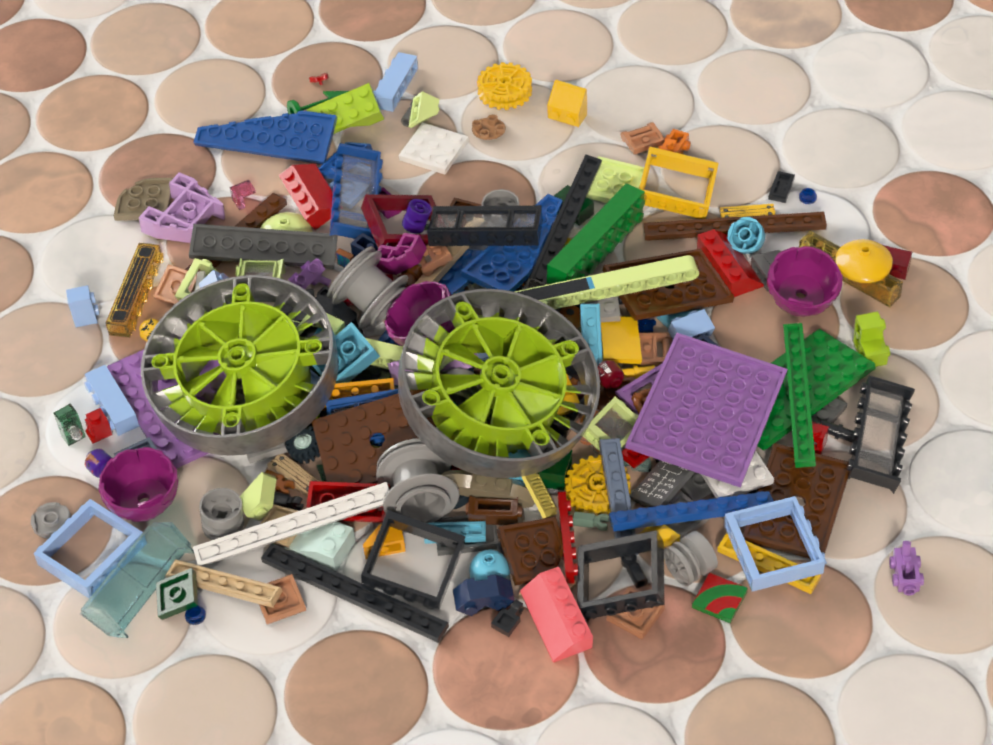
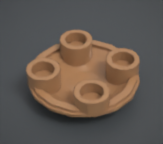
(488, 128)

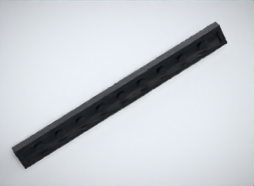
(567, 215)
(355, 592)

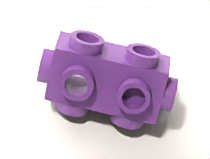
(311, 274)
(906, 568)

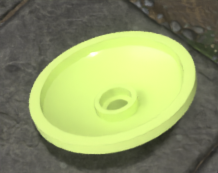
(287, 221)

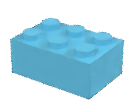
(353, 354)

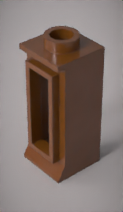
(494, 510)

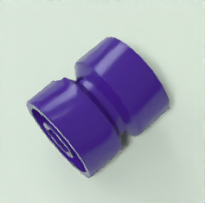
(416, 216)

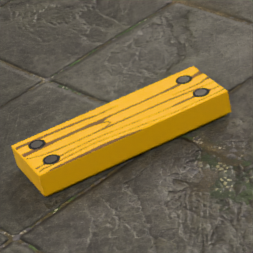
(749, 210)

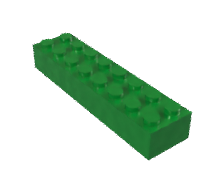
(598, 236)

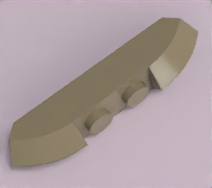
(490, 487)

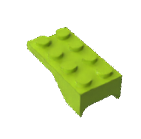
(352, 108)

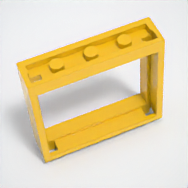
(684, 164)

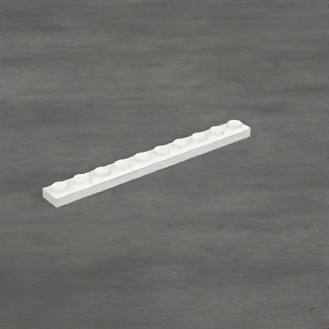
(291, 525)

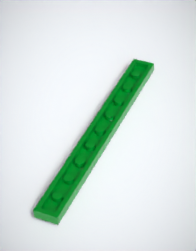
(799, 396)

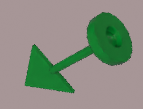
(293, 106)

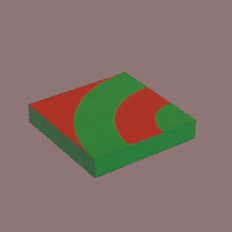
(719, 597)

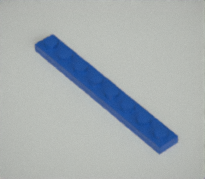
(685, 511)

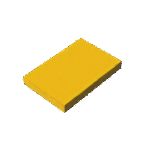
(621, 341)

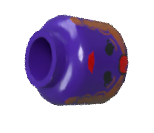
(96, 461)

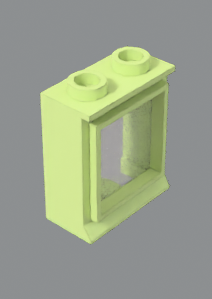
(262, 268)

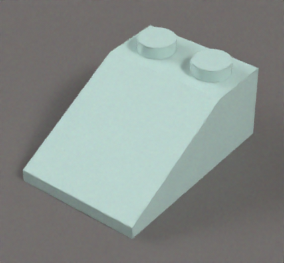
(325, 544)

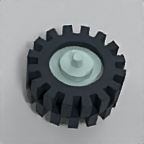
(303, 446)

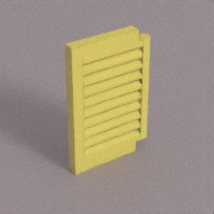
(540, 495)

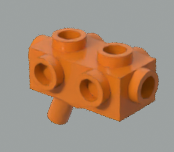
(676, 142)

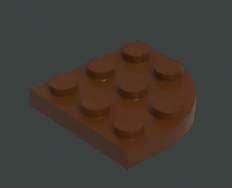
(531, 548)

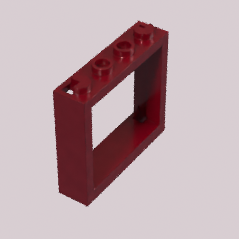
(374, 202)

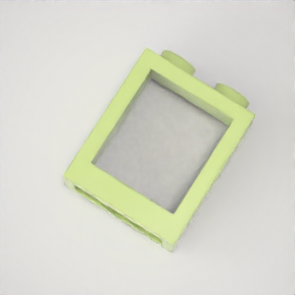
(612, 422)

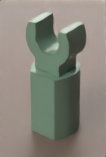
(590, 520)

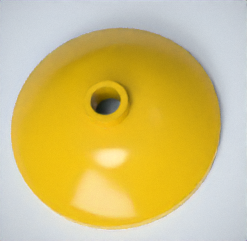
(864, 261)

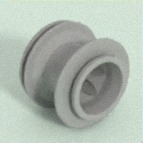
(367, 287)
(416, 482)

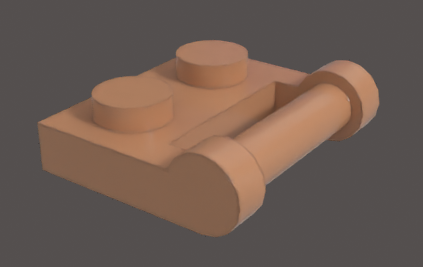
(643, 138)
(440, 257)
(648, 345)

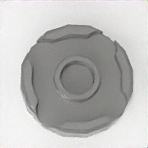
(49, 519)

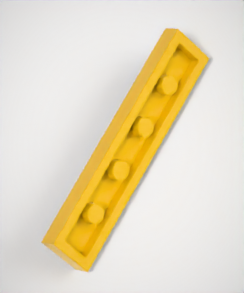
(767, 562)

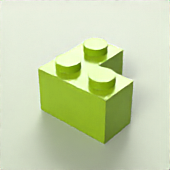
(869, 338)

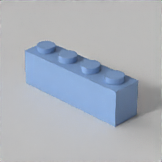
(396, 81)
(111, 400)

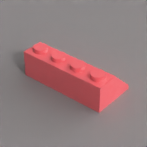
(557, 615)

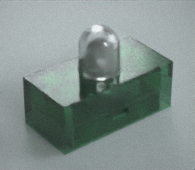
(69, 424)

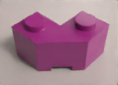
(404, 256)

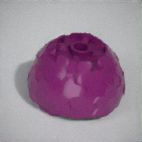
(805, 272)
(411, 305)
(136, 476)

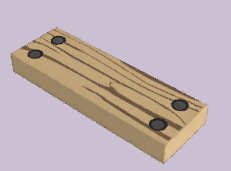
(292, 471)

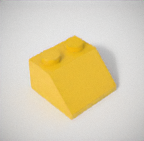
(567, 103)

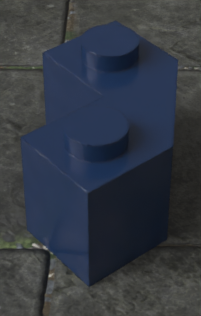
(474, 595)

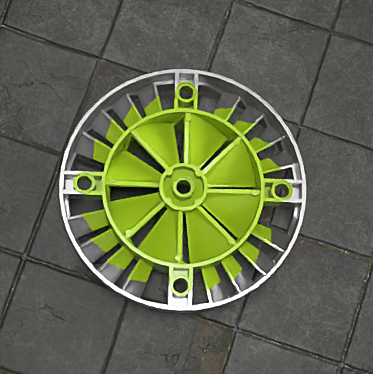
(250, 344)
(525, 394)

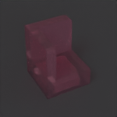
(240, 191)

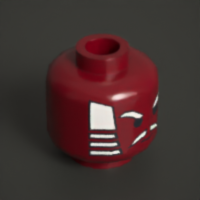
(610, 374)

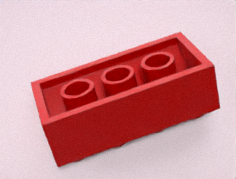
(309, 193)
(728, 263)
(322, 492)

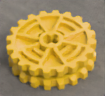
(504, 86)
(587, 486)

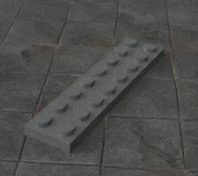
(233, 243)

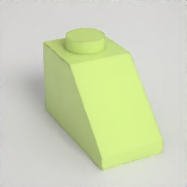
(423, 109)
(259, 496)

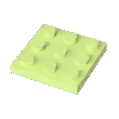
(613, 177)

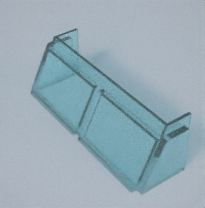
(135, 578)

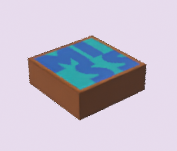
(343, 257)

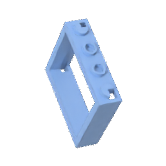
(767, 512)
(67, 530)

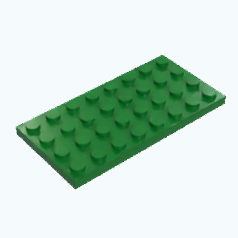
(830, 372)

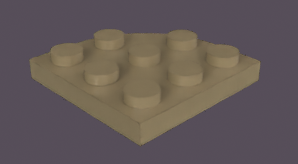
(145, 193)

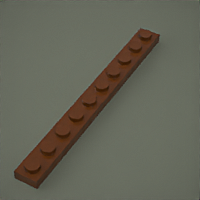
(770, 223)

